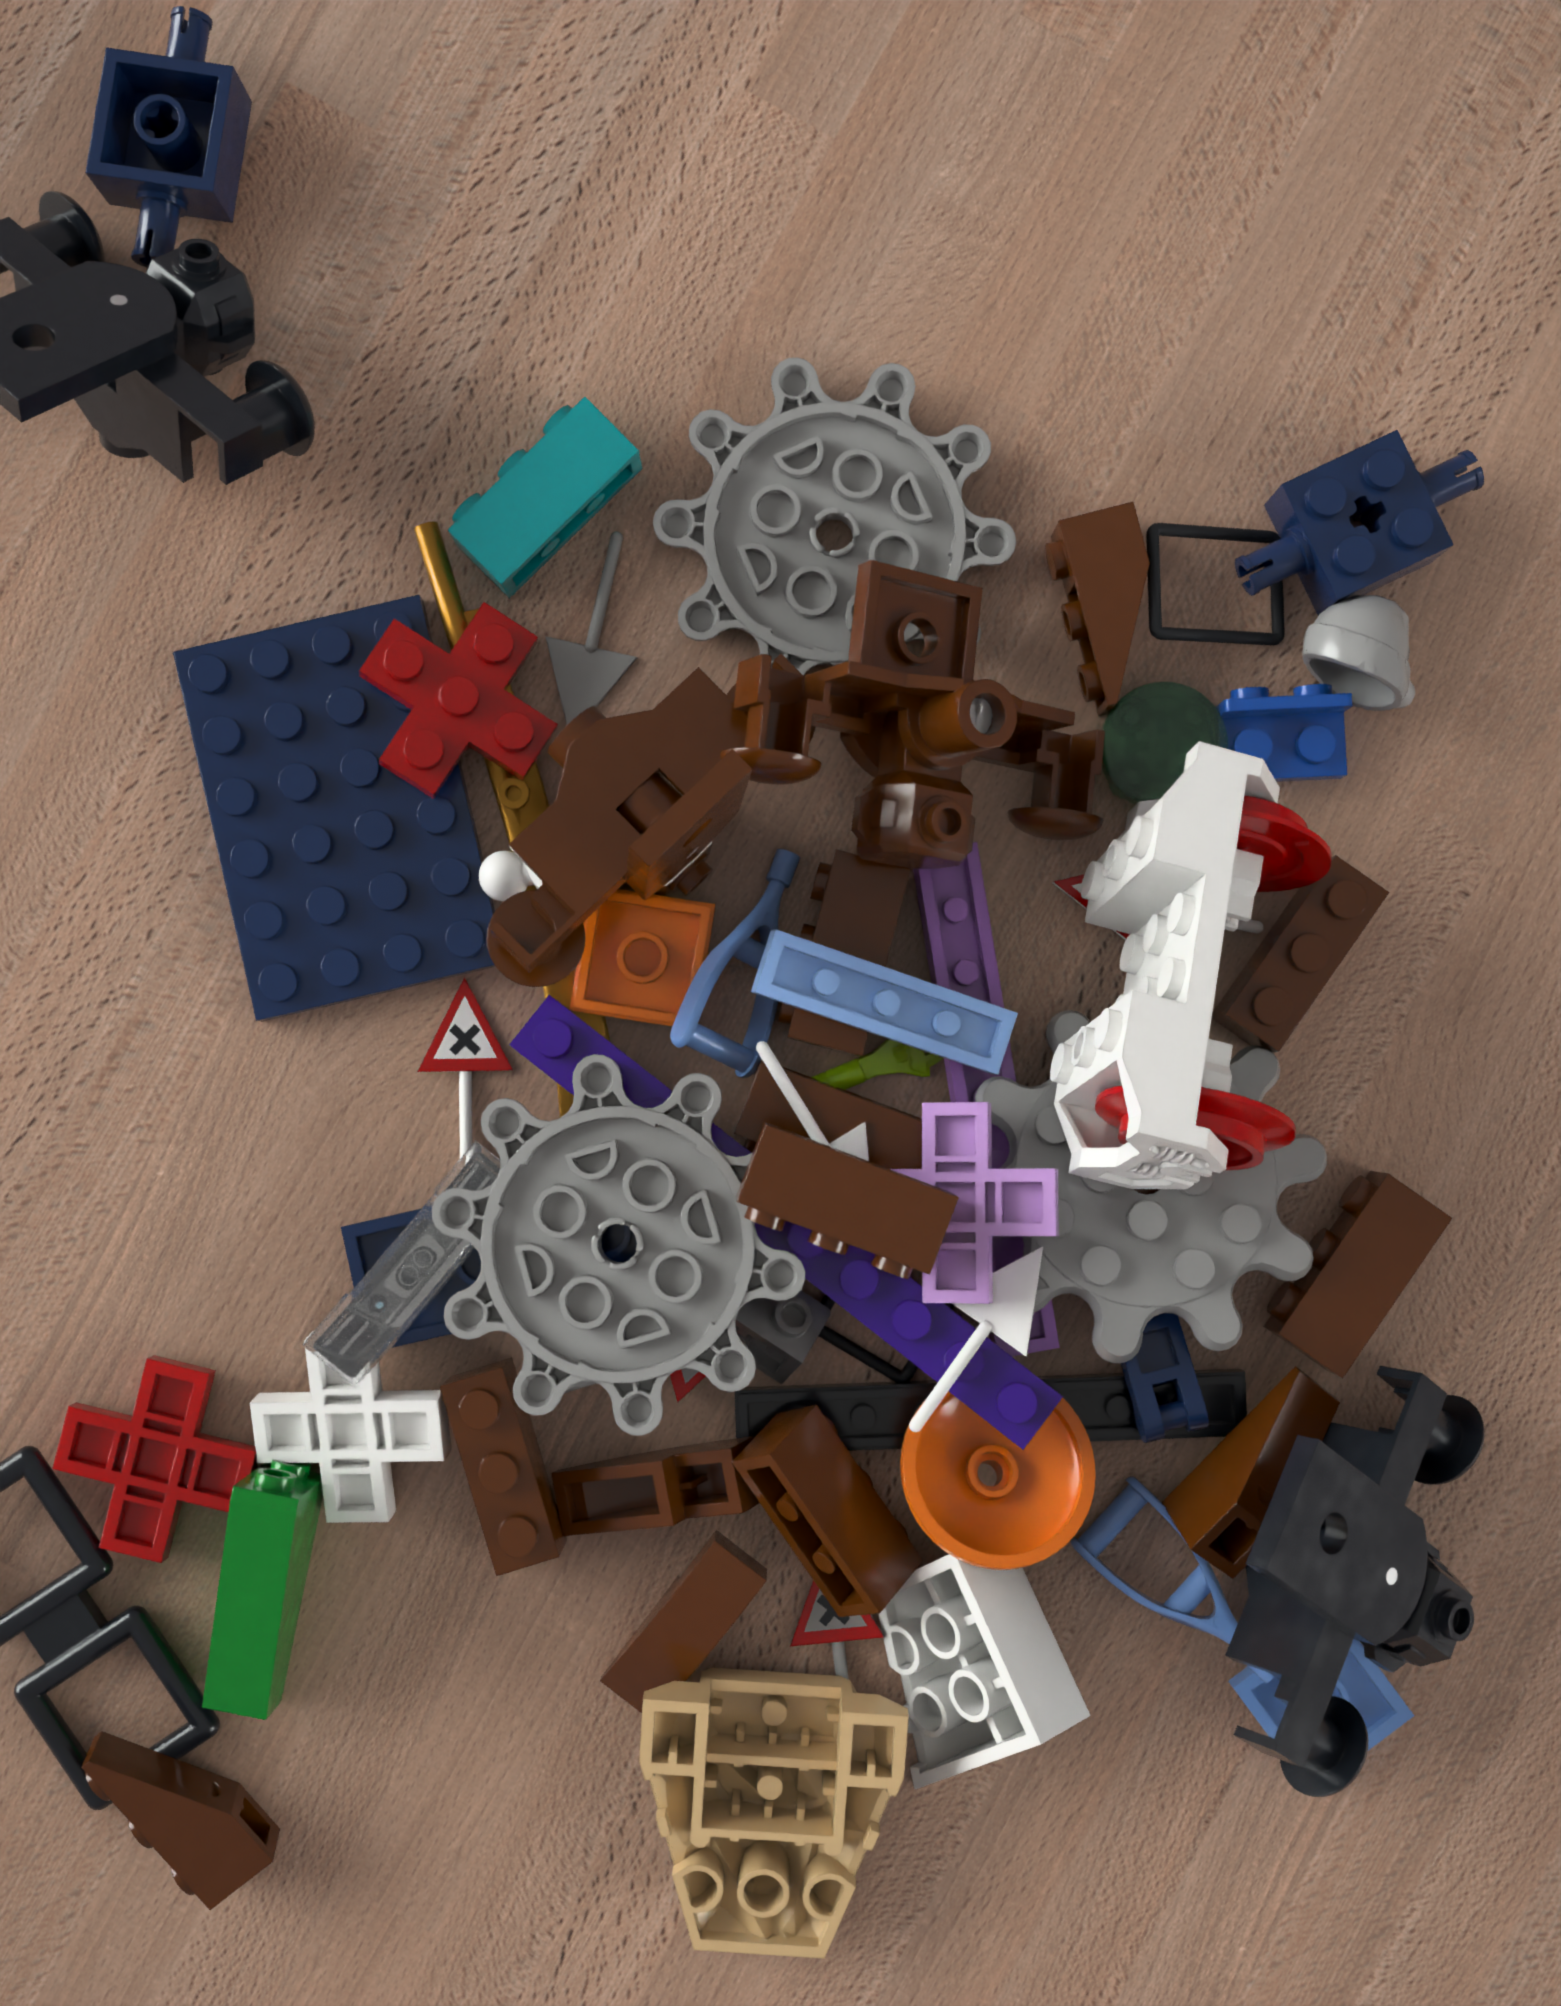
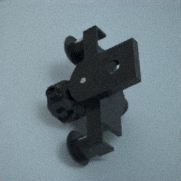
(140, 347)
(1350, 1564)

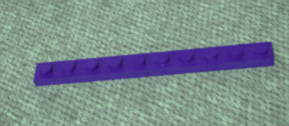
(887, 1304)

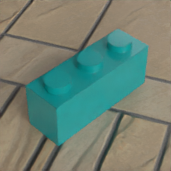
(545, 495)

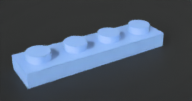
(883, 1002)

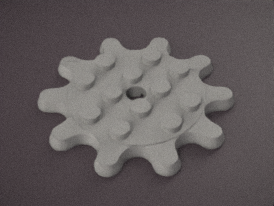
(814, 466)
(1160, 1249)
(546, 1260)

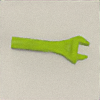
(886, 1059)

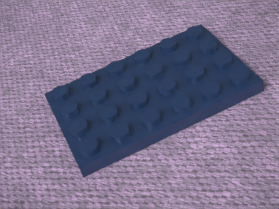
(326, 856)

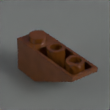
(1104, 580)
(1231, 1489)
(192, 1817)

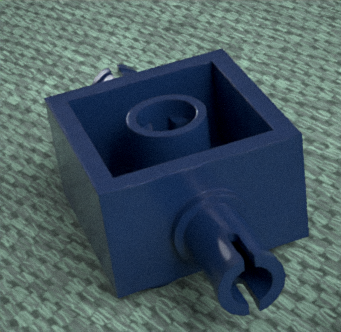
(169, 134)
(1382, 492)

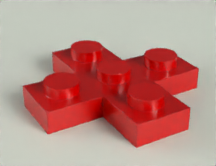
(458, 700)
(154, 1457)

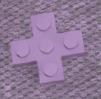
(989, 1200)

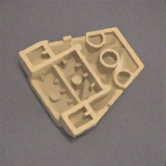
(769, 1801)

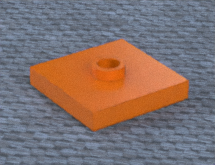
(641, 956)

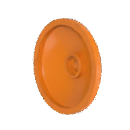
(1037, 1494)

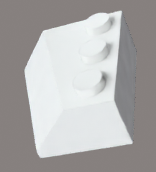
(976, 1667)

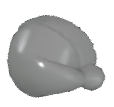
(1362, 651)

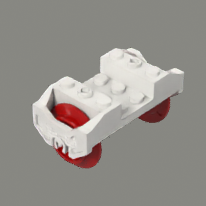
(1143, 1081)

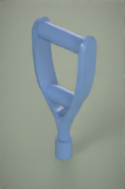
(741, 946)
(1186, 1596)

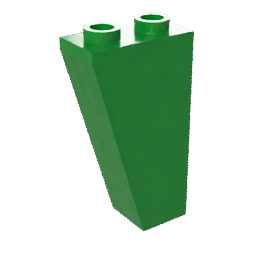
(261, 1587)

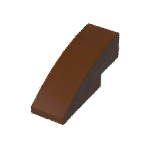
(652, 1488)
(687, 1620)

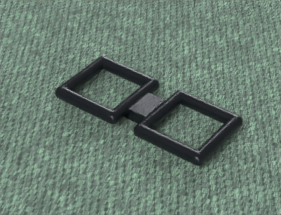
(74, 1633)

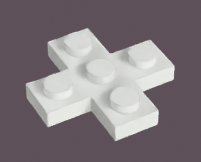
(351, 1437)

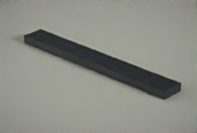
(879, 1412)

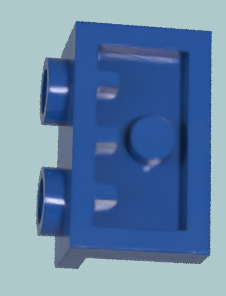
(1294, 734)

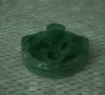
(1152, 734)

